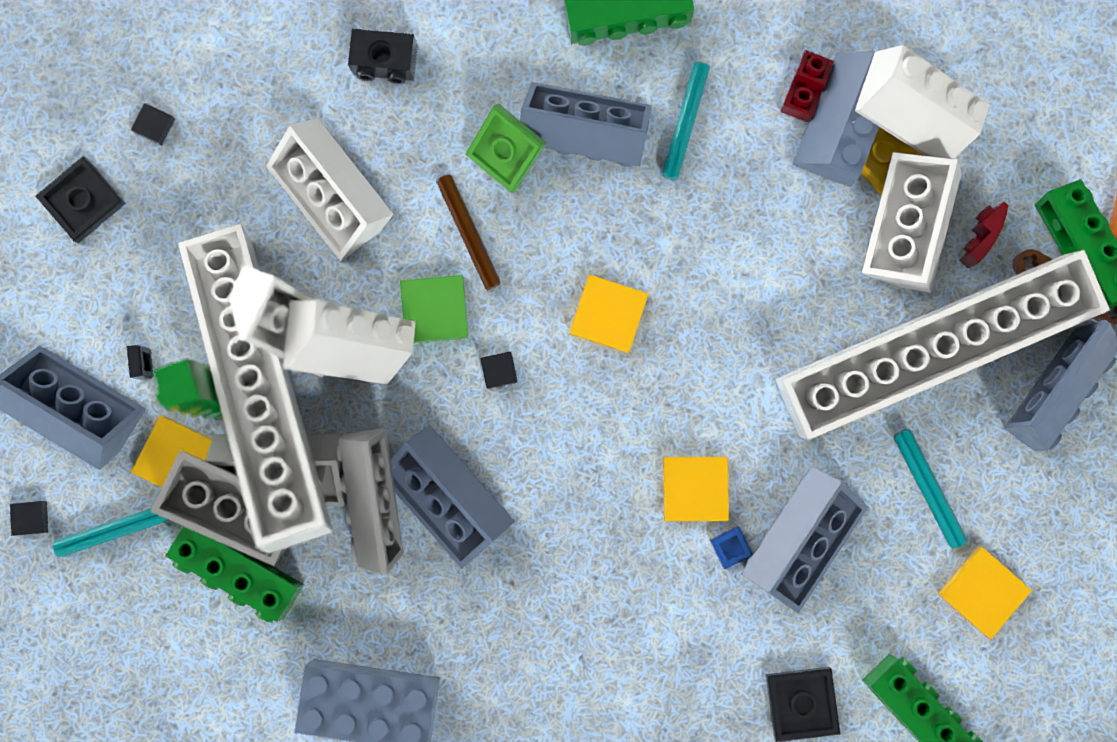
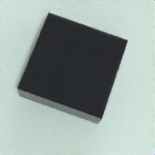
(152, 124)
(140, 362)
(499, 370)
(29, 518)

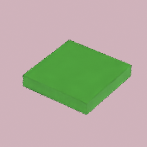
(505, 148)
(437, 308)

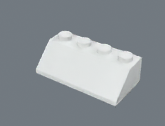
(920, 104)
(328, 187)
(912, 221)
(262, 309)
(346, 341)

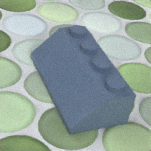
(587, 123)
(837, 136)
(1064, 386)
(68, 406)
(447, 496)
(805, 539)

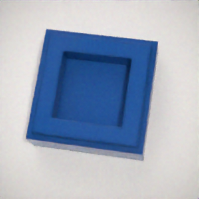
(731, 547)

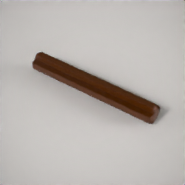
(468, 232)

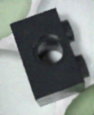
(370, 44)

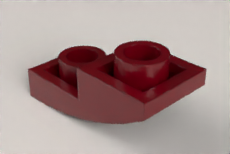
(807, 86)
(987, 231)

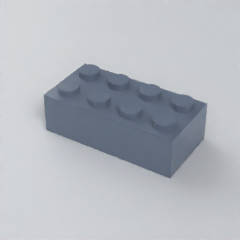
(366, 703)

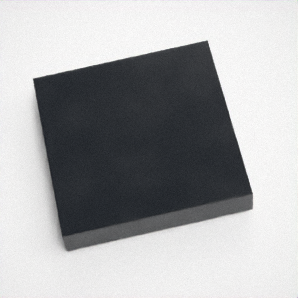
(80, 199)
(802, 704)

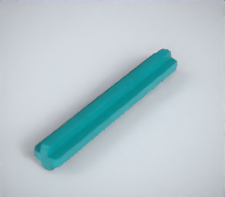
(686, 121)
(930, 488)
(106, 532)

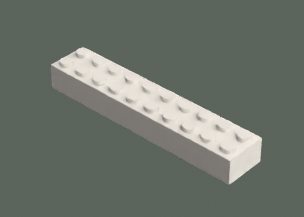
(942, 344)
(255, 401)

